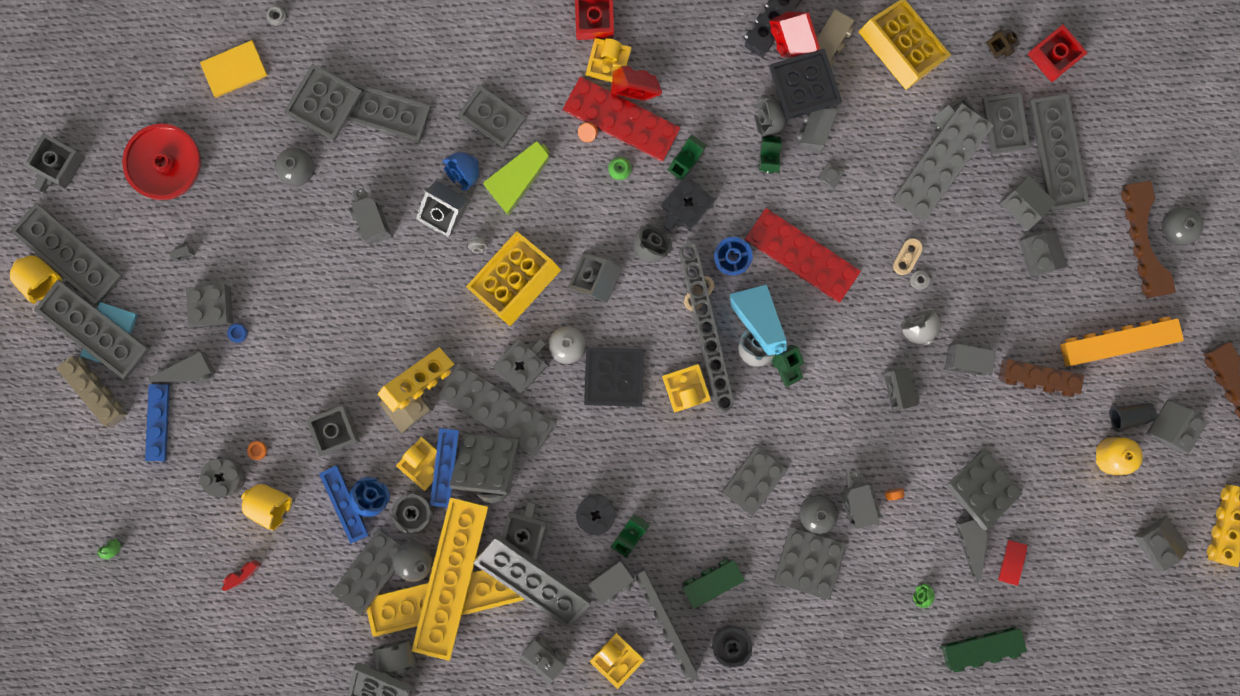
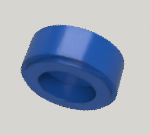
(237, 333)

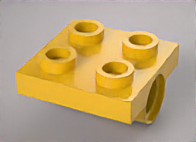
(606, 57)
(686, 388)
(419, 463)
(617, 660)

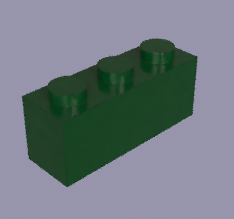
(712, 582)

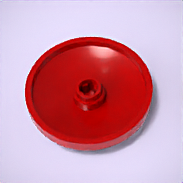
(161, 162)

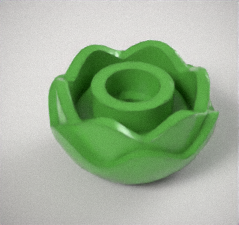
(620, 162)
(110, 549)
(924, 596)

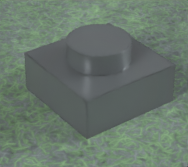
(831, 175)
(181, 252)

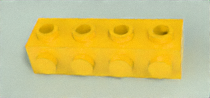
(1226, 532)

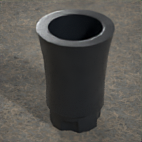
(1131, 415)

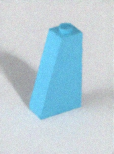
(760, 317)

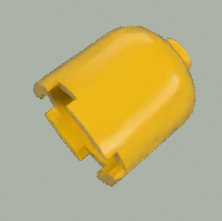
(33, 277)
(1113, 456)
(265, 505)

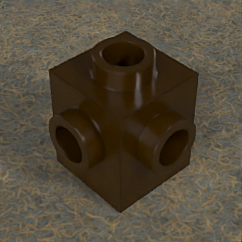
(1003, 43)

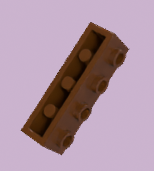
(1041, 377)

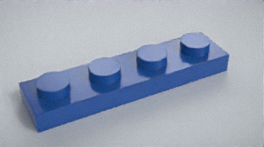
(157, 422)
(444, 467)
(339, 496)

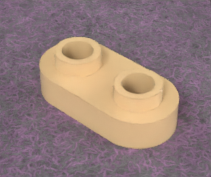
(907, 257)
(697, 291)

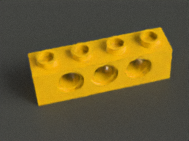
(396, 398)

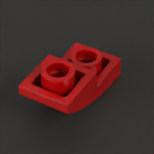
(1012, 562)
(236, 578)

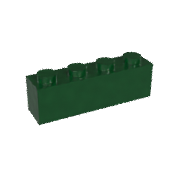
(984, 648)

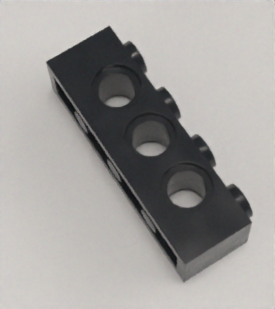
(757, 43)

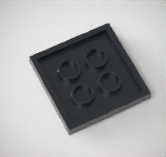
(805, 84)
(613, 377)

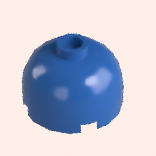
(461, 166)
(733, 256)
(369, 497)

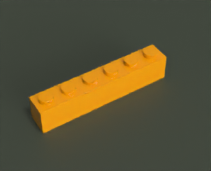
(1121, 342)

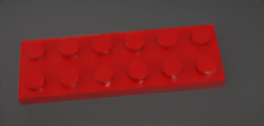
(621, 119)
(802, 255)

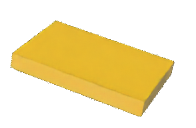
(233, 69)

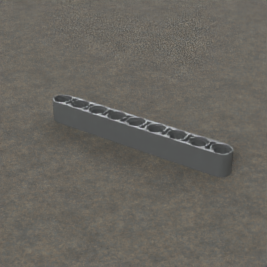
(704, 337)

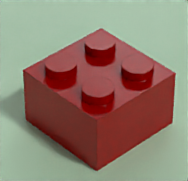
(594, 19)
(1057, 53)

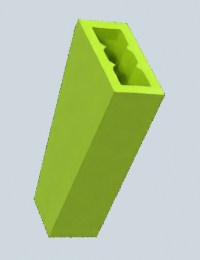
(517, 176)

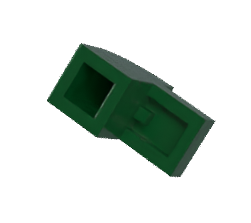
(770, 154)
(687, 157)
(788, 365)
(630, 535)

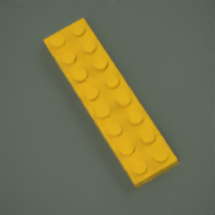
(450, 579)
(403, 607)

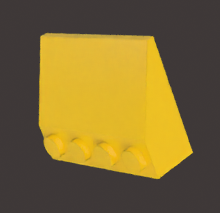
(904, 43)
(513, 278)

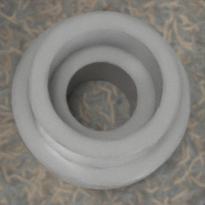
(276, 10)
(477, 244)
(915, 284)

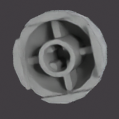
(922, 328)
(567, 345)
(752, 352)

